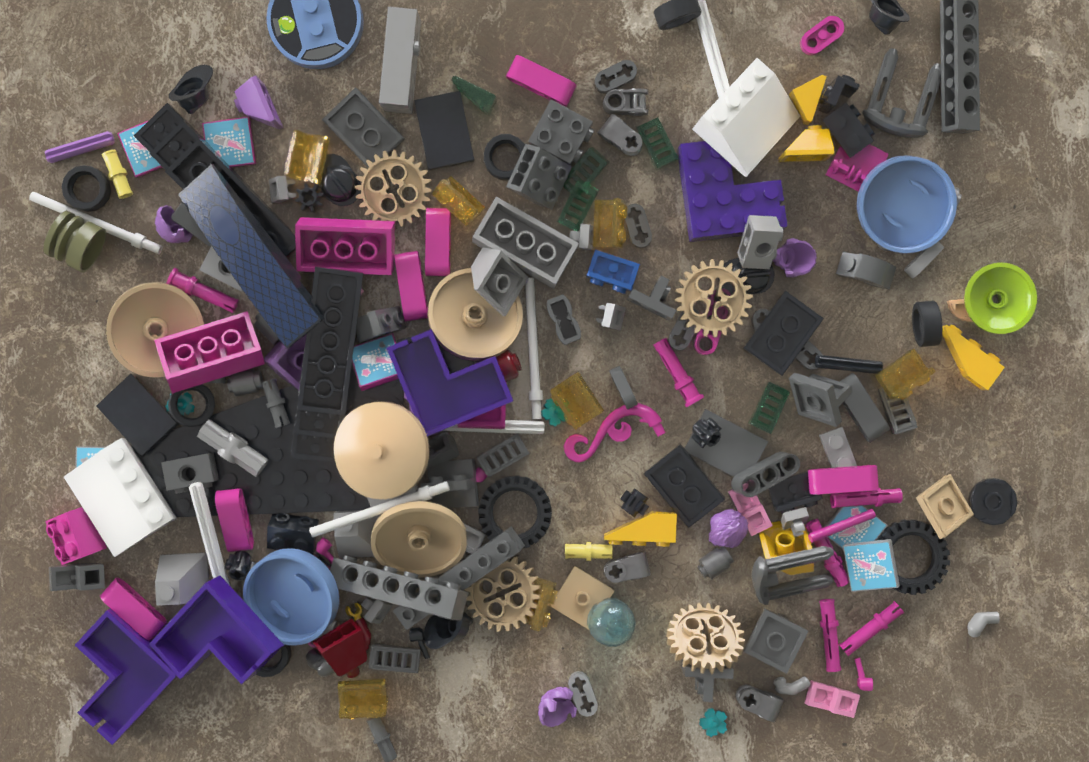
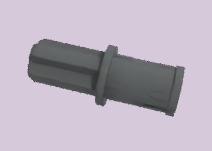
(382, 739)

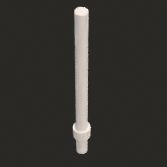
(136, 240)
(535, 394)
(424, 493)

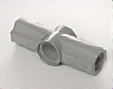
(232, 448)

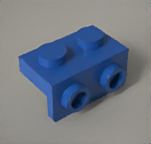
(612, 271)

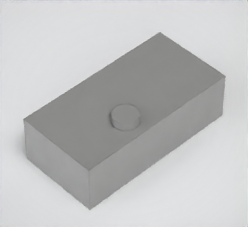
(400, 60)
(526, 242)

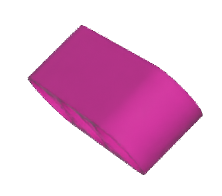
(541, 80)
(437, 242)
(411, 286)
(722, 314)
(843, 479)
(234, 520)
(133, 609)

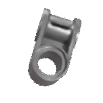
(628, 102)
(618, 132)
(632, 567)
(762, 703)

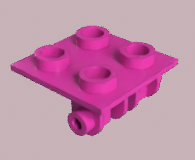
(855, 169)

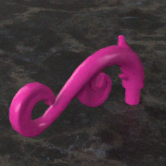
(608, 425)

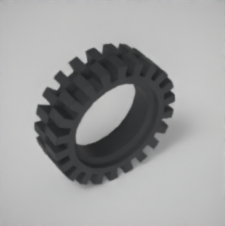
(522, 484)
(938, 549)

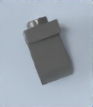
(379, 323)

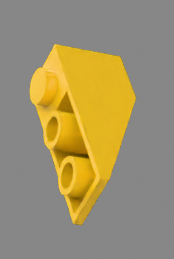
(972, 362)
(651, 527)

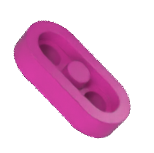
(821, 36)

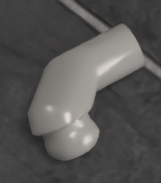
(979, 622)
(791, 688)

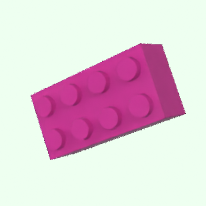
(345, 245)
(209, 352)

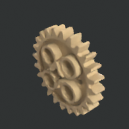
(412, 178)
(691, 293)
(511, 612)
(725, 635)

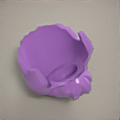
(169, 229)
(795, 257)
(728, 528)
(556, 706)

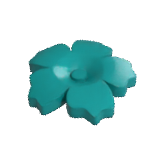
(184, 404)
(552, 413)
(713, 722)

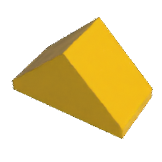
(807, 97)

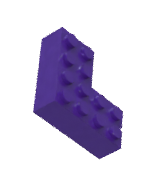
(713, 202)
(441, 397)
(219, 624)
(134, 675)

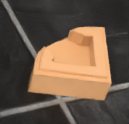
(958, 309)

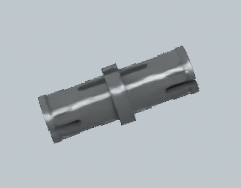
(275, 403)

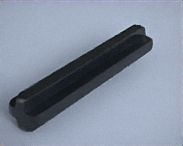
(848, 364)

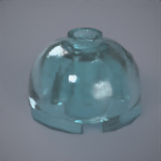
(611, 622)

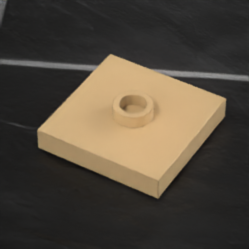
(945, 506)
(580, 594)

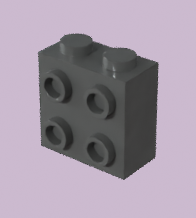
(562, 132)
(539, 176)

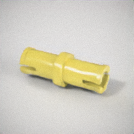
(117, 174)
(588, 551)

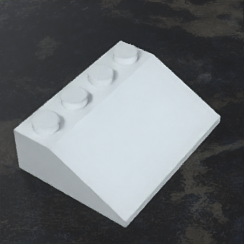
(748, 118)
(119, 496)

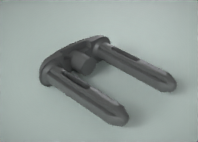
(894, 123)
(766, 580)

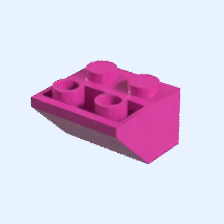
(74, 536)

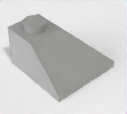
(497, 279)
(355, 538)
(180, 577)

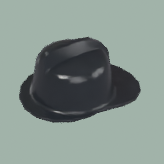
(887, 15)
(192, 88)
(339, 181)
(758, 279)
(442, 630)

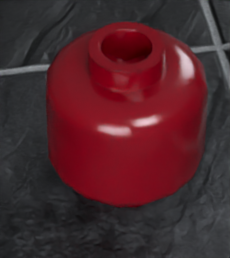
(509, 365)

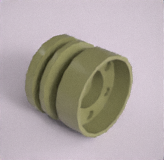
(74, 241)

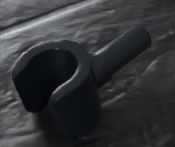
(416, 634)

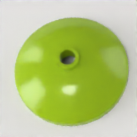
(1015, 294)

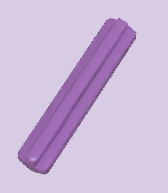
(79, 147)

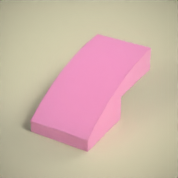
(752, 511)
(832, 699)

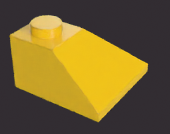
(811, 145)
(781, 542)

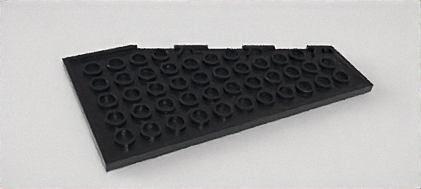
(285, 481)

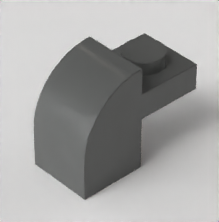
(866, 269)
(77, 576)

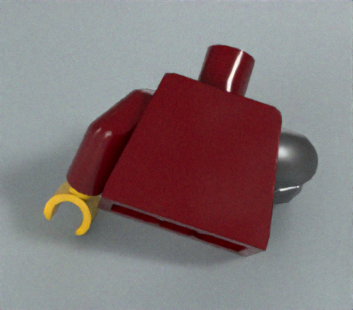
(342, 648)

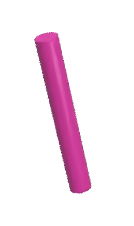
(841, 525)

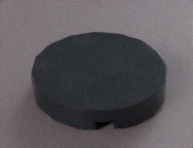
(992, 501)

